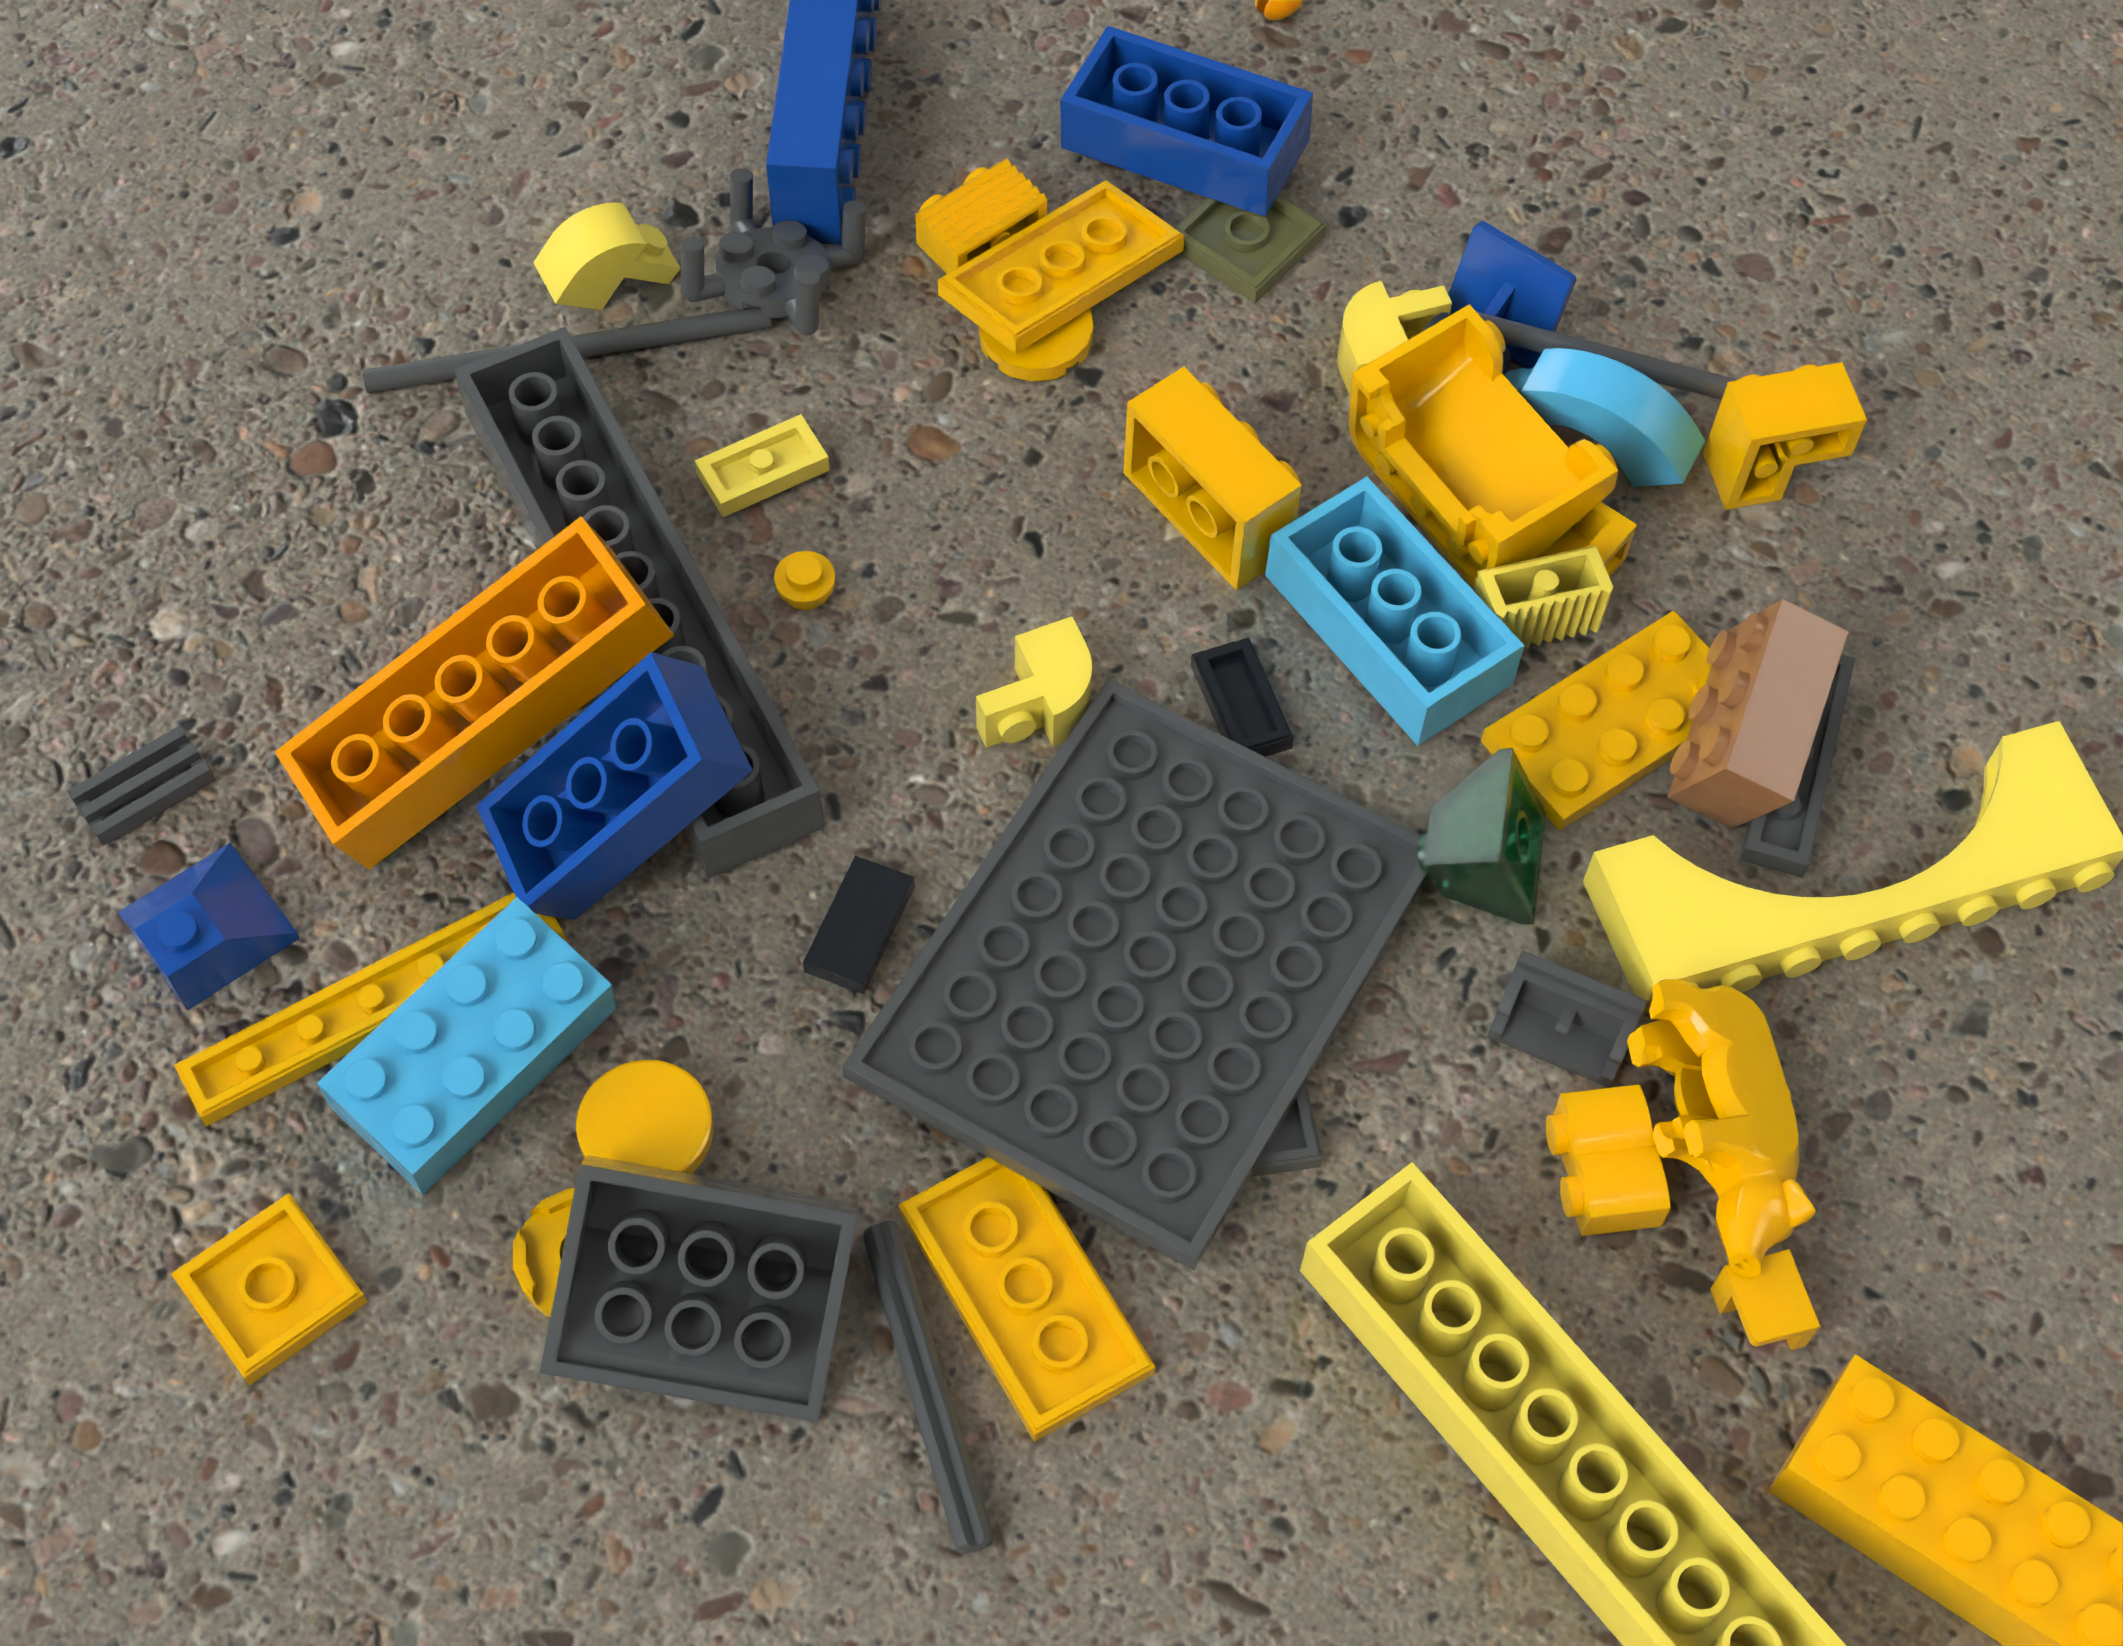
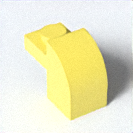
(599, 249)
(1380, 323)
(1051, 690)

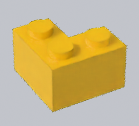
(1780, 423)

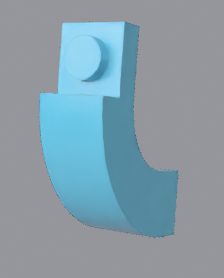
(1617, 408)

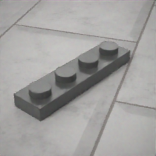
(1787, 835)

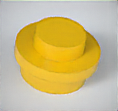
(804, 579)

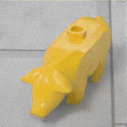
(1731, 1110)

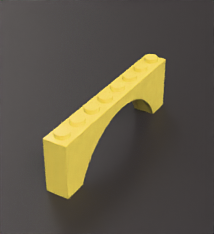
(2033, 837)

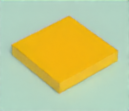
(269, 1288)

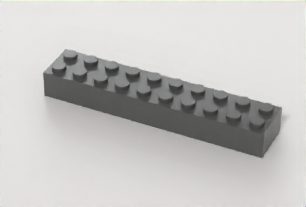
(571, 460)

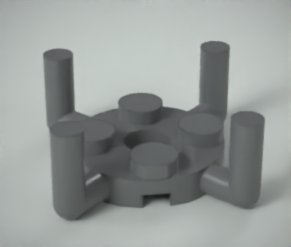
(752, 253)

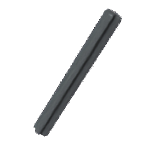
(928, 1388)

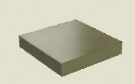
(1247, 248)

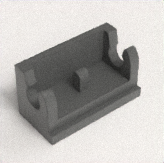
(1566, 1018)

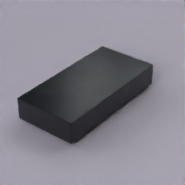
(1242, 697)
(859, 924)

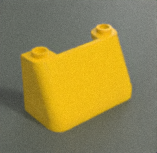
(1470, 448)

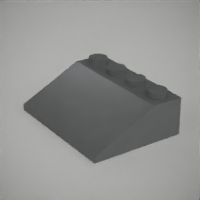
(699, 1288)

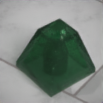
(1488, 840)

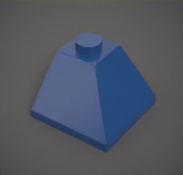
(208, 926)

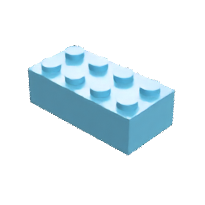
(1393, 610)
(468, 1045)

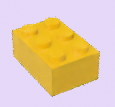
(1209, 475)

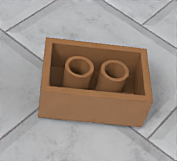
(1757, 714)

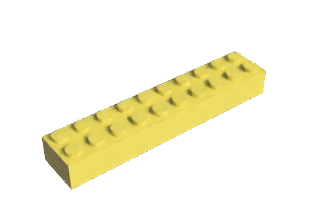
(1548, 1429)

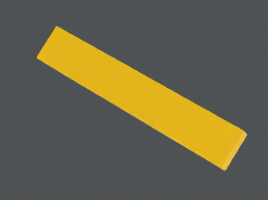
(322, 1024)

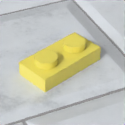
(762, 465)

